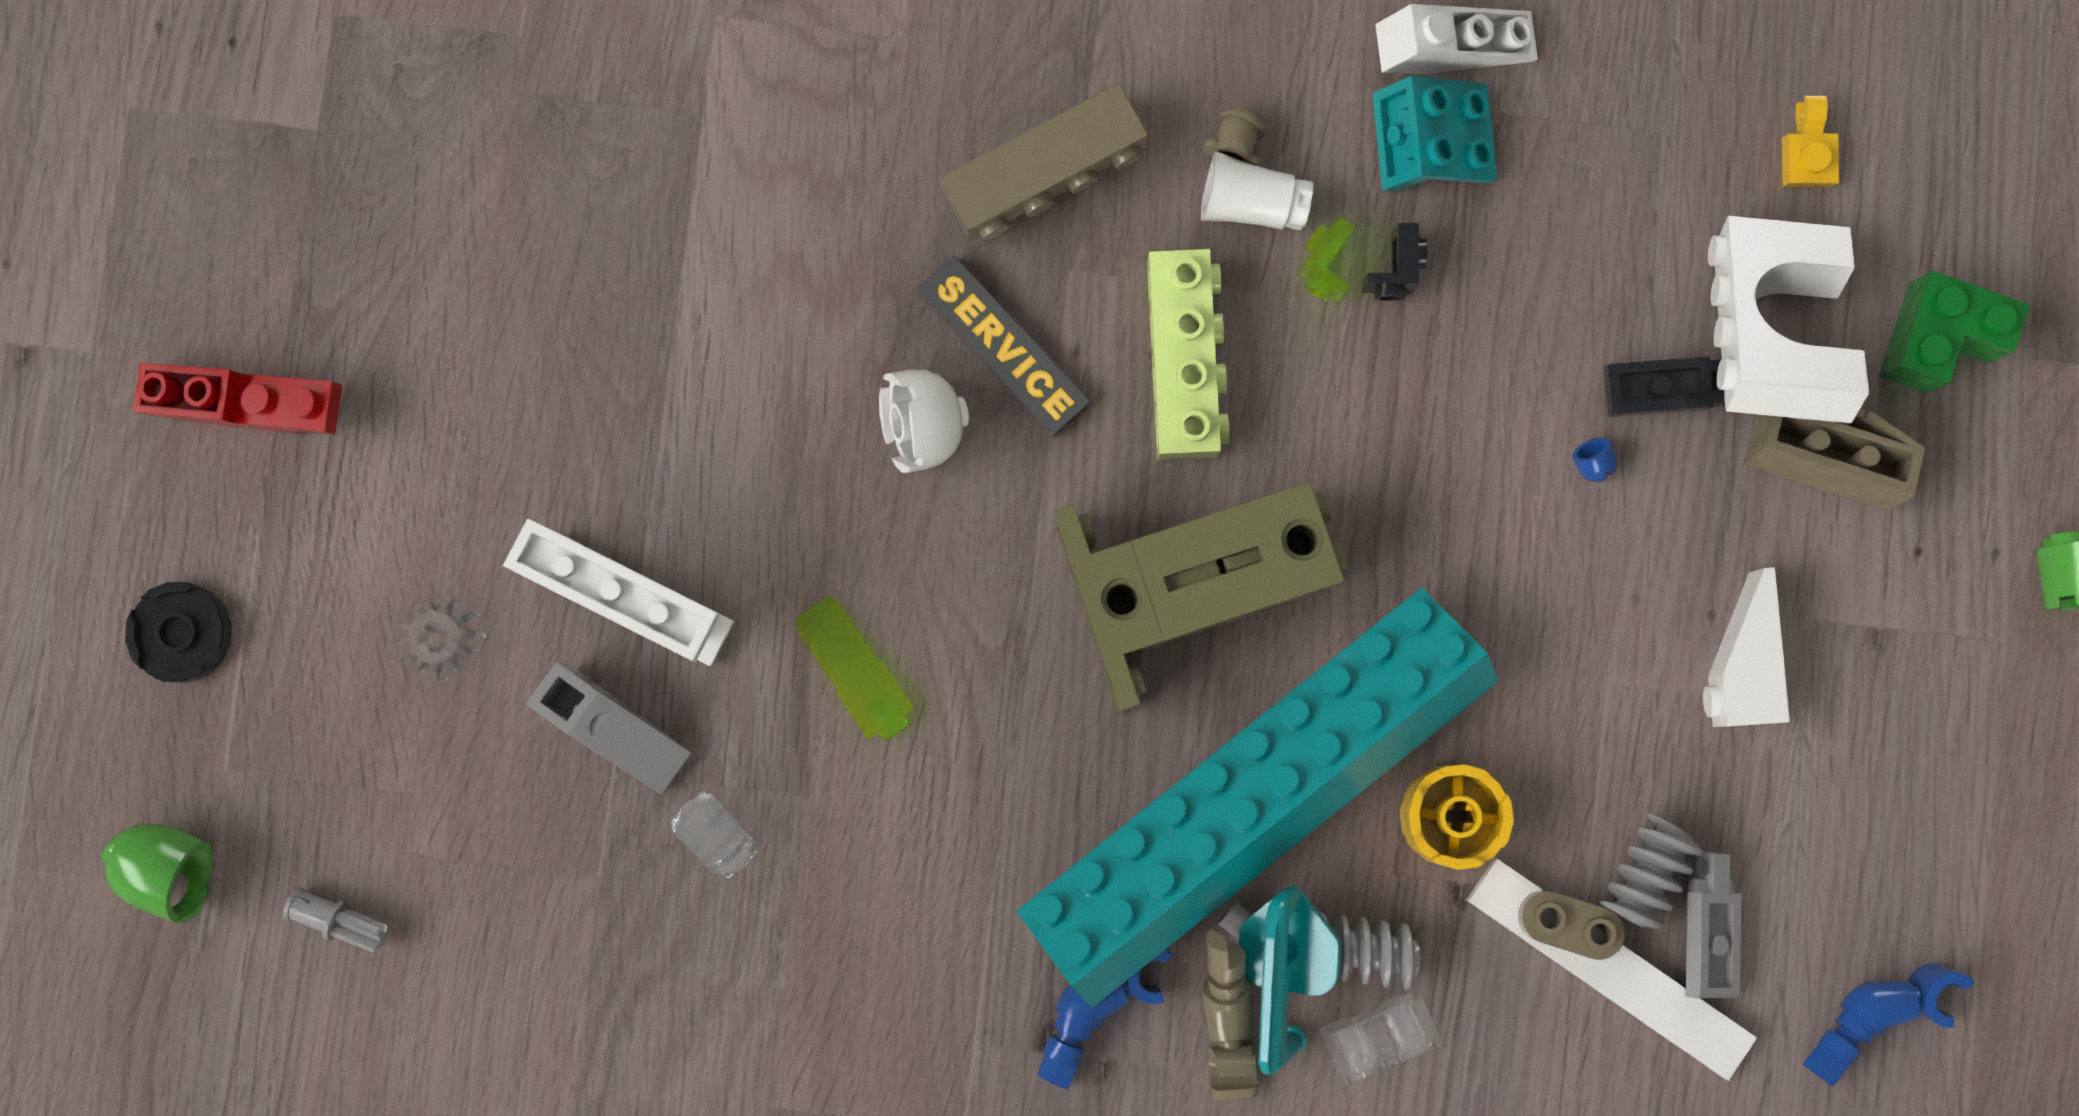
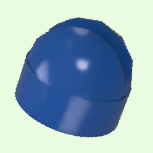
(1595, 459)

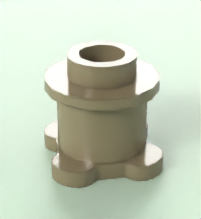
(1237, 135)

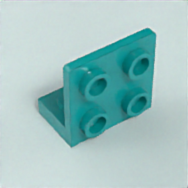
(1434, 132)

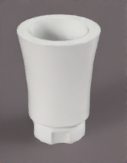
(1254, 195)

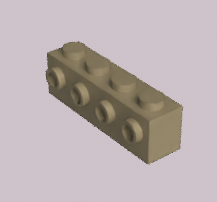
(1045, 163)

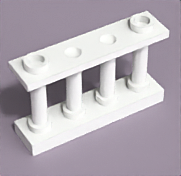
(618, 593)

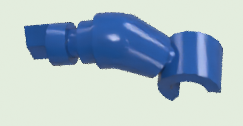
(1877, 1007)
(1078, 1020)

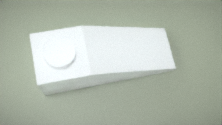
(1749, 668)

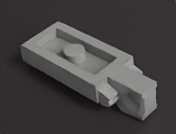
(1713, 929)

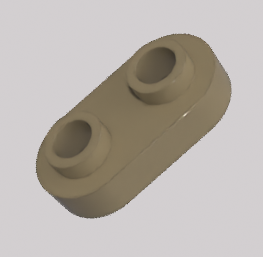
(1572, 924)

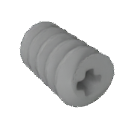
(1652, 873)
(1378, 950)

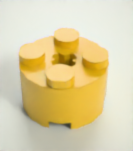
(1486, 822)

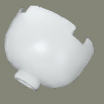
(922, 418)

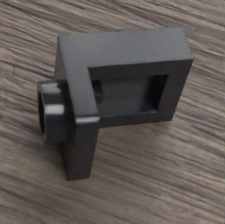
(1407, 257)

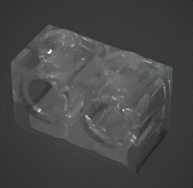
(1380, 1036)

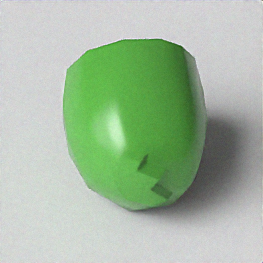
(145, 863)

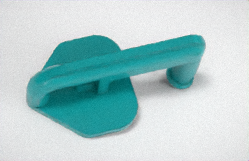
(1286, 952)

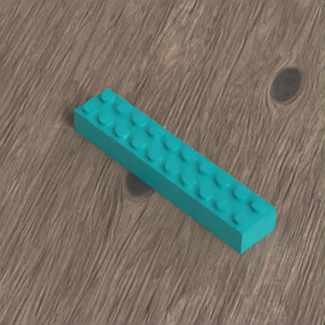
(1258, 796)

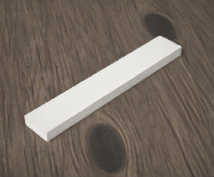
(1623, 979)

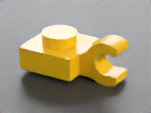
(1810, 155)

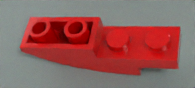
(237, 399)

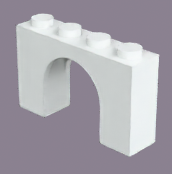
(1758, 365)

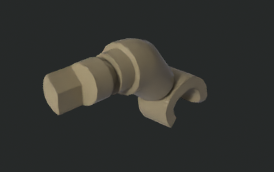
(1229, 1021)

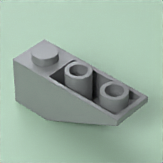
(608, 727)

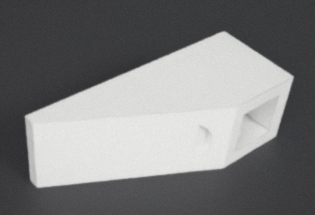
(1454, 38)

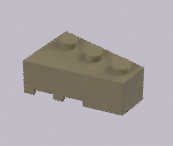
(1853, 460)

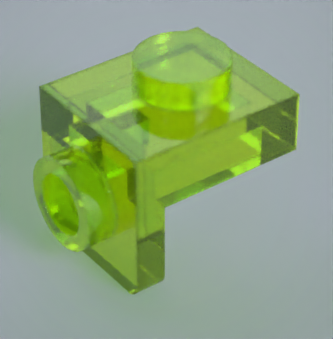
(1324, 247)

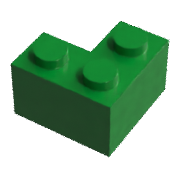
(1947, 319)

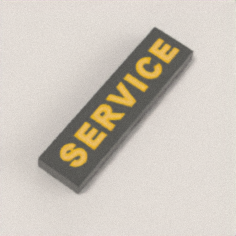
(1003, 346)

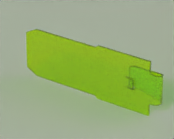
(854, 670)

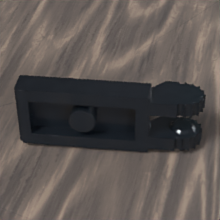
(1661, 386)

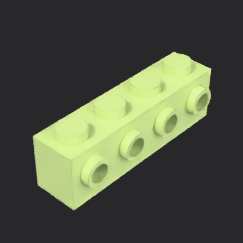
(1185, 354)

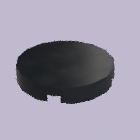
(178, 632)

